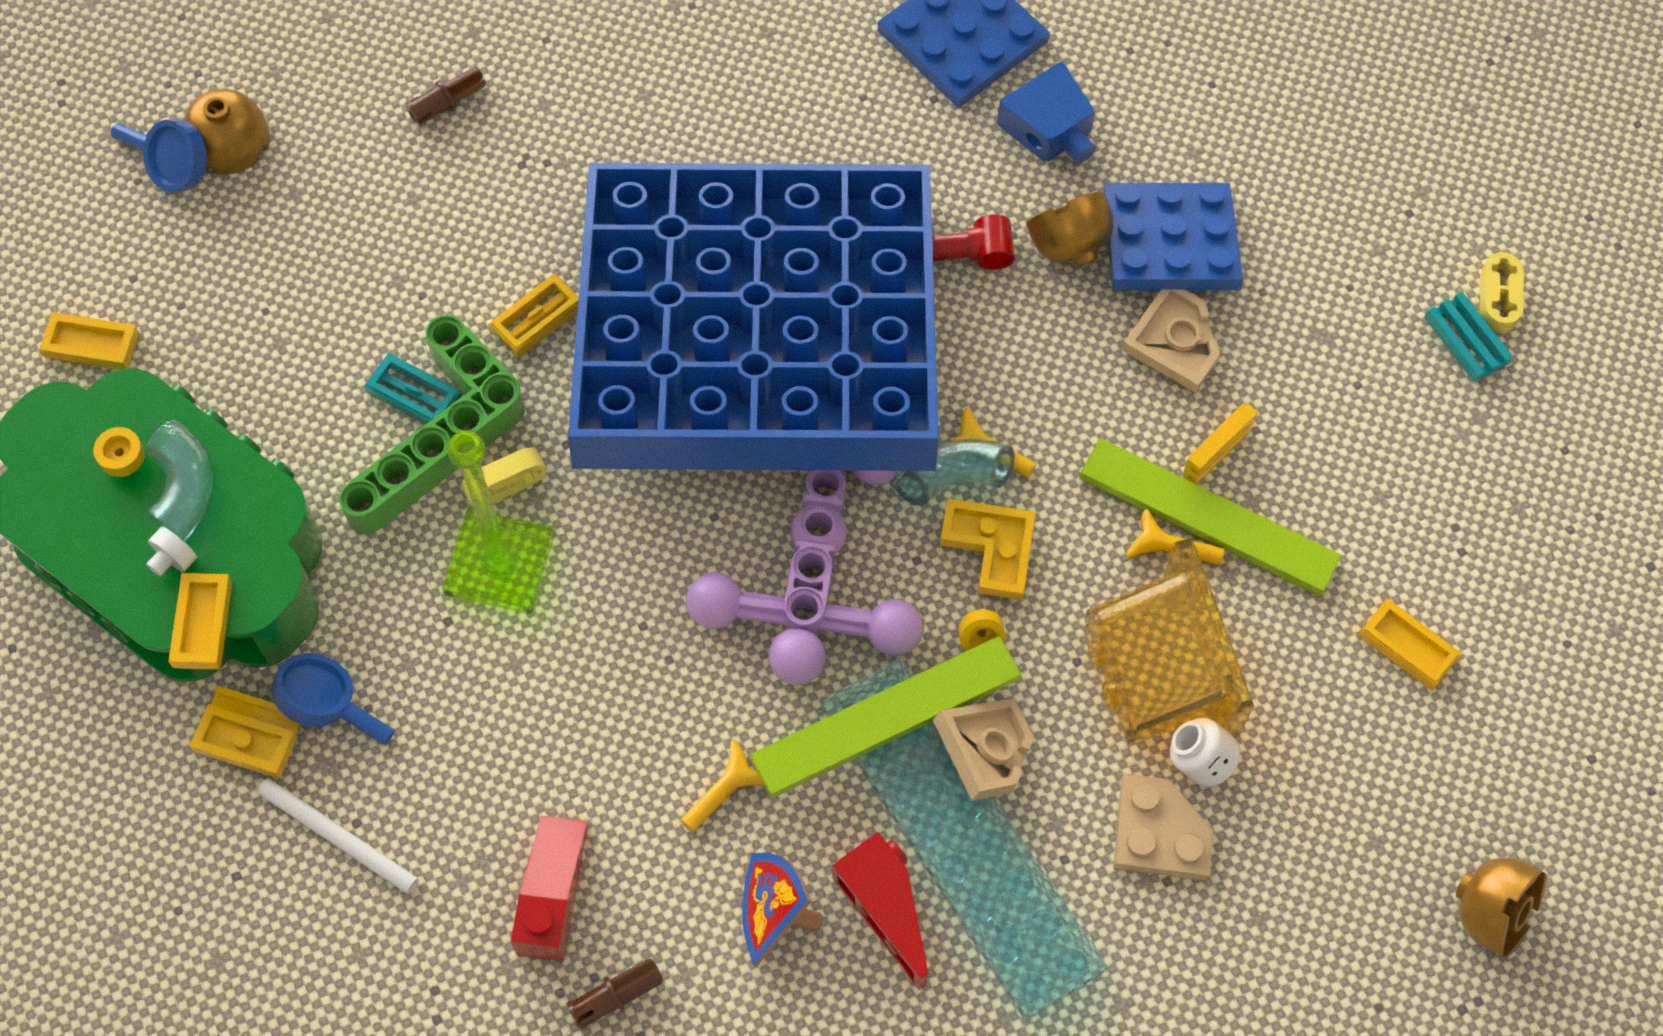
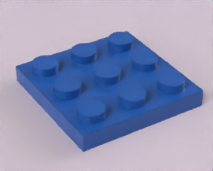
(963, 42)
(1173, 237)

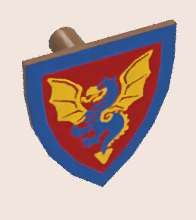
(773, 902)

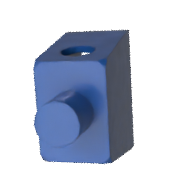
(1050, 116)

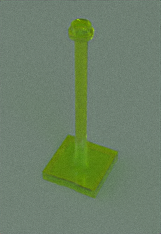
(495, 556)

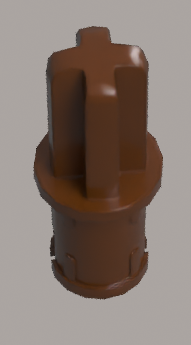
(444, 96)
(615, 993)

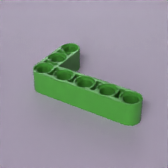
(409, 456)

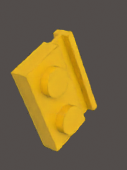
(245, 733)

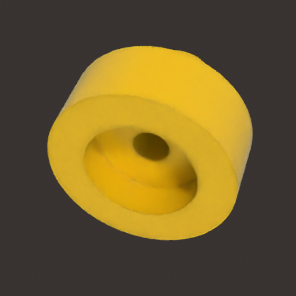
(119, 452)
(979, 628)

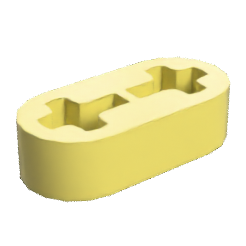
(1511, 292)
(511, 474)

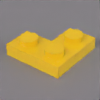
(1000, 534)

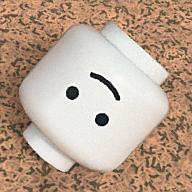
(1204, 752)

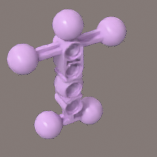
(798, 653)

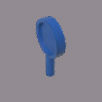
(171, 152)
(319, 693)

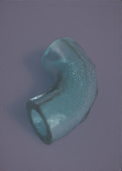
(958, 463)
(188, 478)

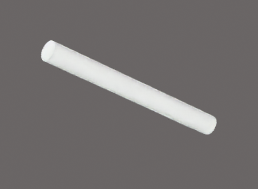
(338, 836)

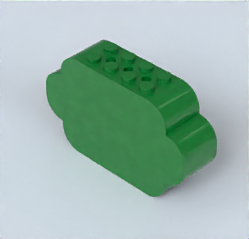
(93, 529)

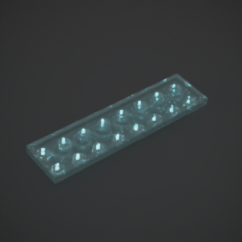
(976, 862)

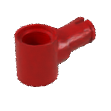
(986, 242)

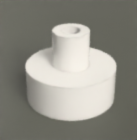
(169, 551)

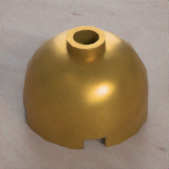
(231, 129)
(1073, 230)
(1499, 902)

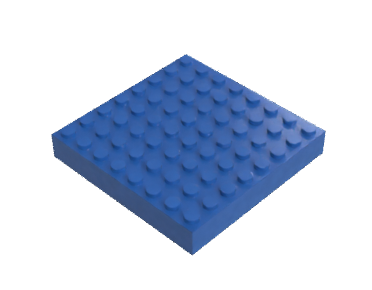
(756, 318)

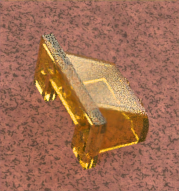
(1168, 653)

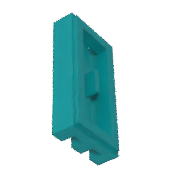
(1474, 333)
(403, 404)

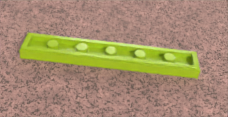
(1210, 517)
(884, 717)

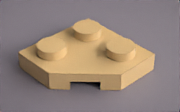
(1175, 338)
(986, 745)
(1160, 830)

